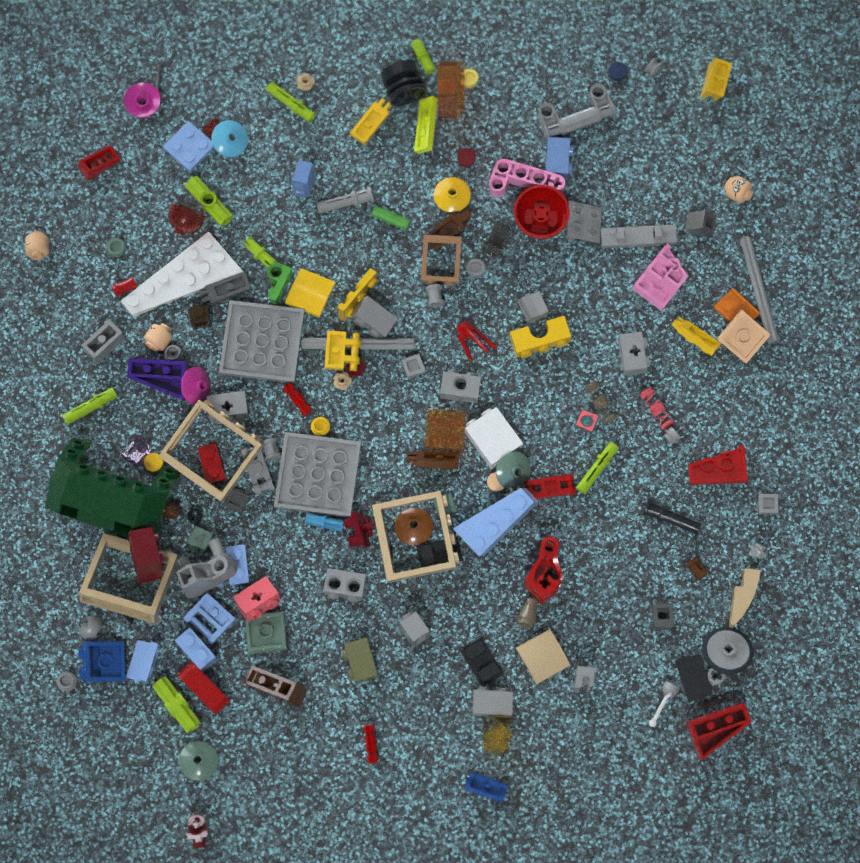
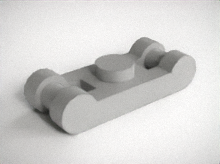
(258, 471)

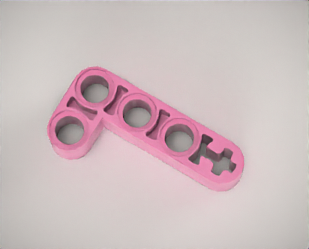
(531, 173)

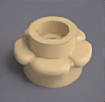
(305, 86)
(342, 385)

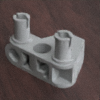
(201, 577)

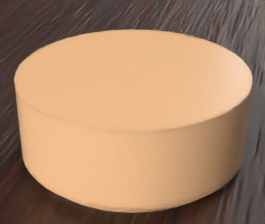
(493, 483)

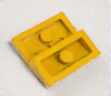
(310, 292)

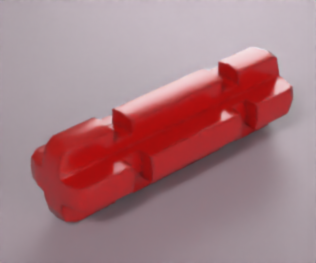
(297, 399)
(371, 746)

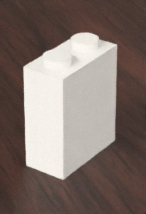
(492, 436)

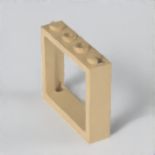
(223, 418)
(384, 544)
(119, 604)

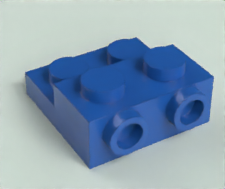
(102, 662)

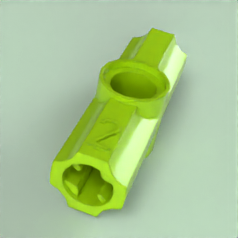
(201, 194)
(176, 705)

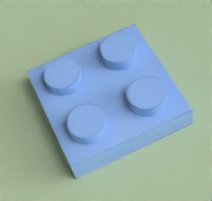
(189, 146)

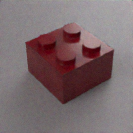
(146, 555)

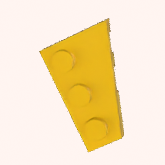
(367, 281)

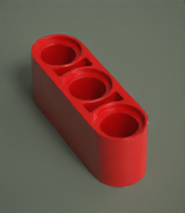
(203, 688)

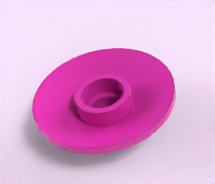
(138, 93)
(195, 385)

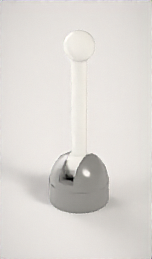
(669, 691)

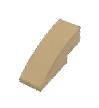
(743, 595)

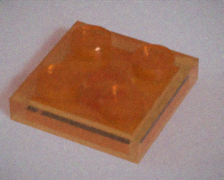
(445, 430)

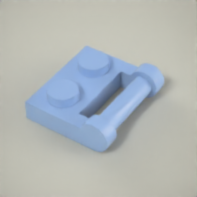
(214, 613)

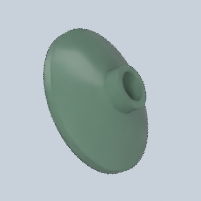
(506, 470)
(205, 768)

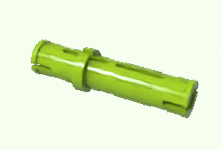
(296, 106)
(89, 406)
(598, 466)

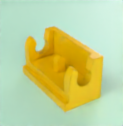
(716, 79)

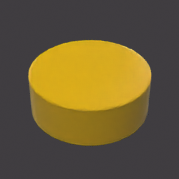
(153, 463)

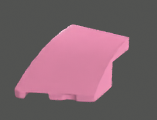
(661, 279)

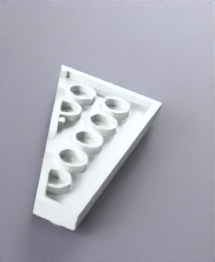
(183, 276)

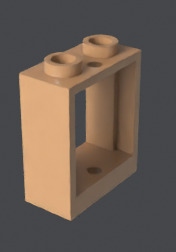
(443, 240)

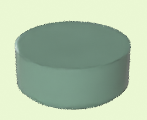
(116, 247)

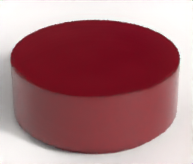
(466, 157)

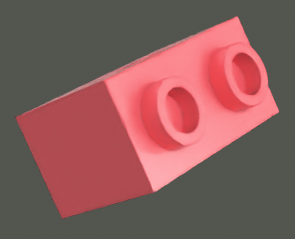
(247, 599)

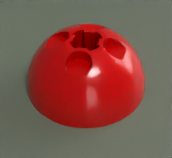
(541, 203)

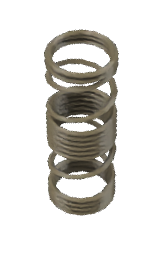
(600, 402)

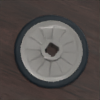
(736, 642)

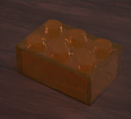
(450, 89)

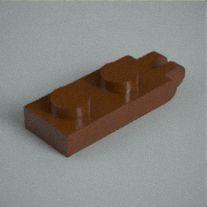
(434, 459)

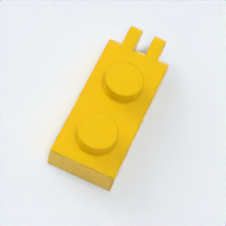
(371, 121)
(696, 335)

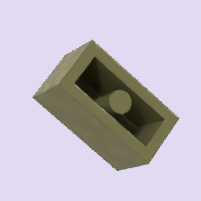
(360, 661)

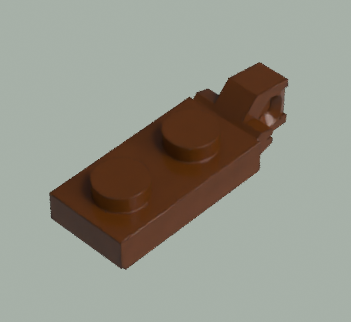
(450, 227)

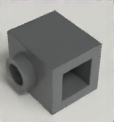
(700, 223)

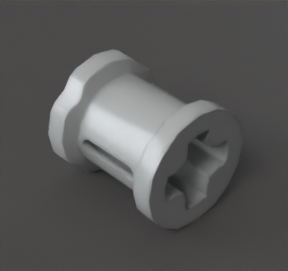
(435, 295)
(270, 449)

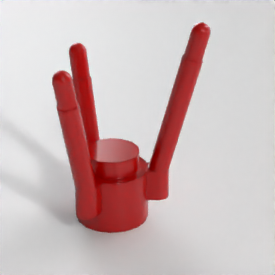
(468, 332)

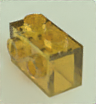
(496, 739)

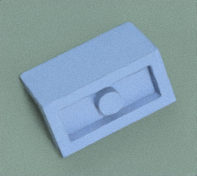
(143, 661)

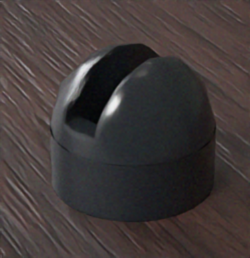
(198, 518)

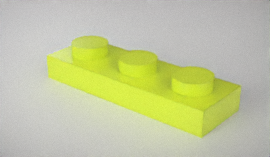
(425, 125)

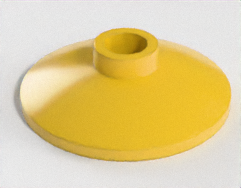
(452, 203)

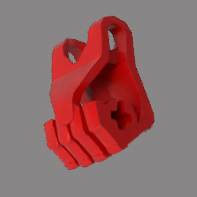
(536, 575)

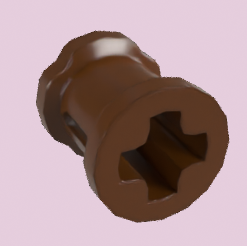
(697, 568)

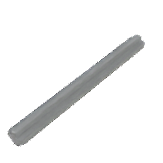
(758, 288)
(366, 343)

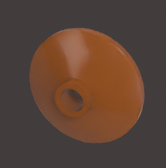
(411, 535)

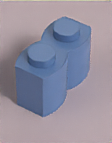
(303, 179)

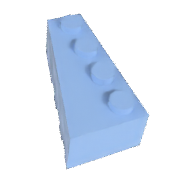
(493, 523)

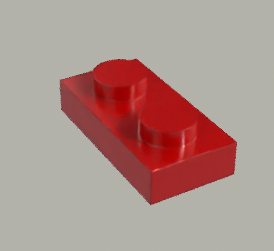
(211, 463)

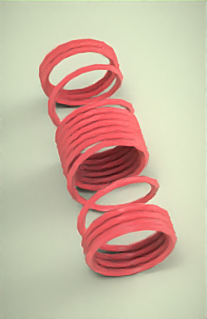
(656, 408)

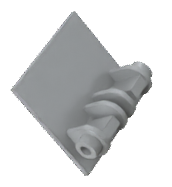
(583, 222)

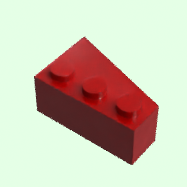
(716, 728)

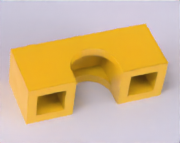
(525, 343)

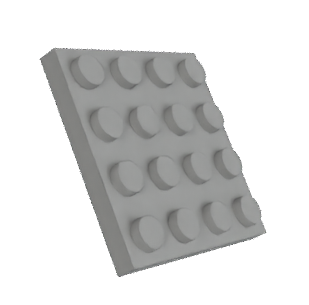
(261, 341)
(317, 474)

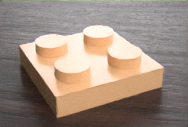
(743, 336)

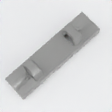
(638, 236)

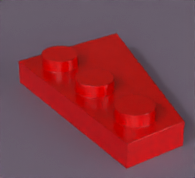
(721, 469)

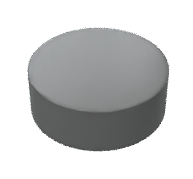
(475, 268)

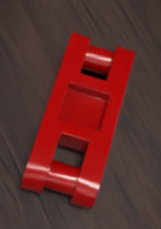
(551, 486)

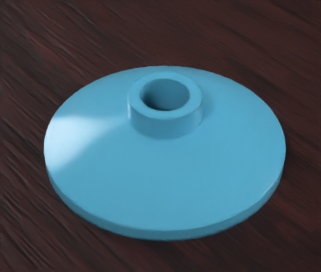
(223, 144)

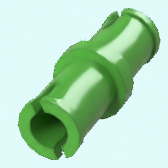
(390, 218)

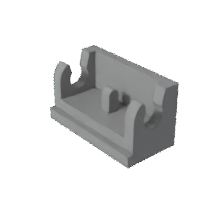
(584, 675)

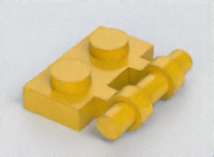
(336, 347)

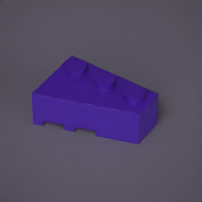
(158, 375)

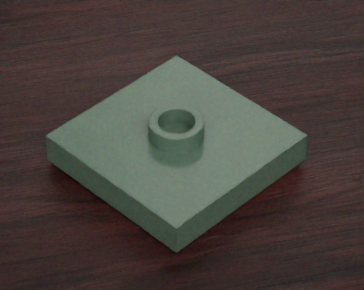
(266, 633)

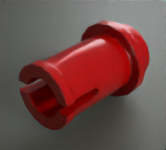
(124, 287)

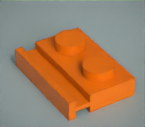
(731, 305)

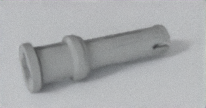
(354, 198)

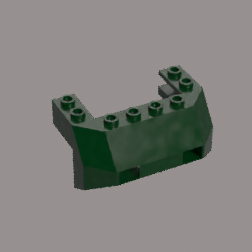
(108, 498)

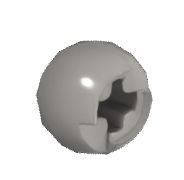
(90, 628)

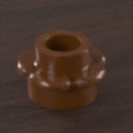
(172, 511)

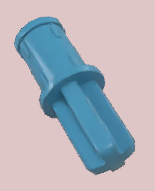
(324, 522)

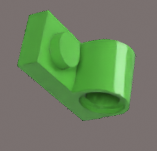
(281, 282)

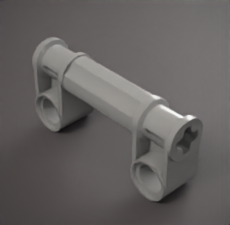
(601, 108)

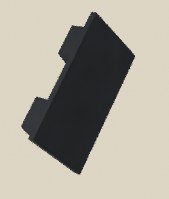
(436, 553)
(482, 662)
(694, 677)

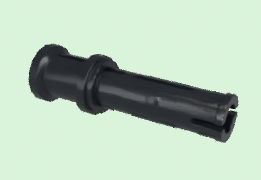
(662, 514)

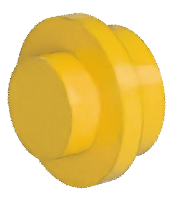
(320, 426)

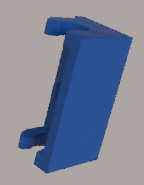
(486, 787)

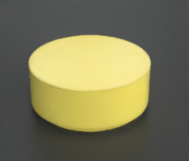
(470, 78)

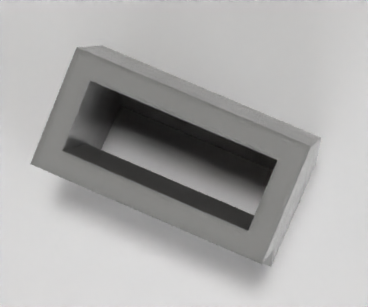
(533, 307)

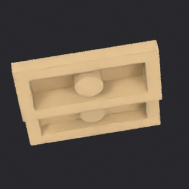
(543, 656)

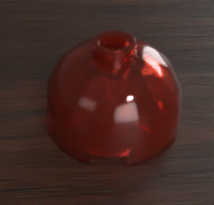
(184, 219)

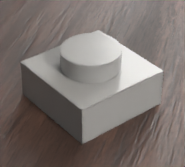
(413, 366)
(768, 504)

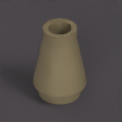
(527, 615)

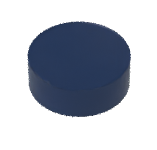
(617, 71)

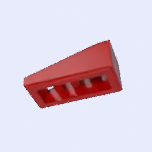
(95, 171)

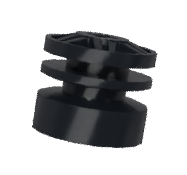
(403, 82)

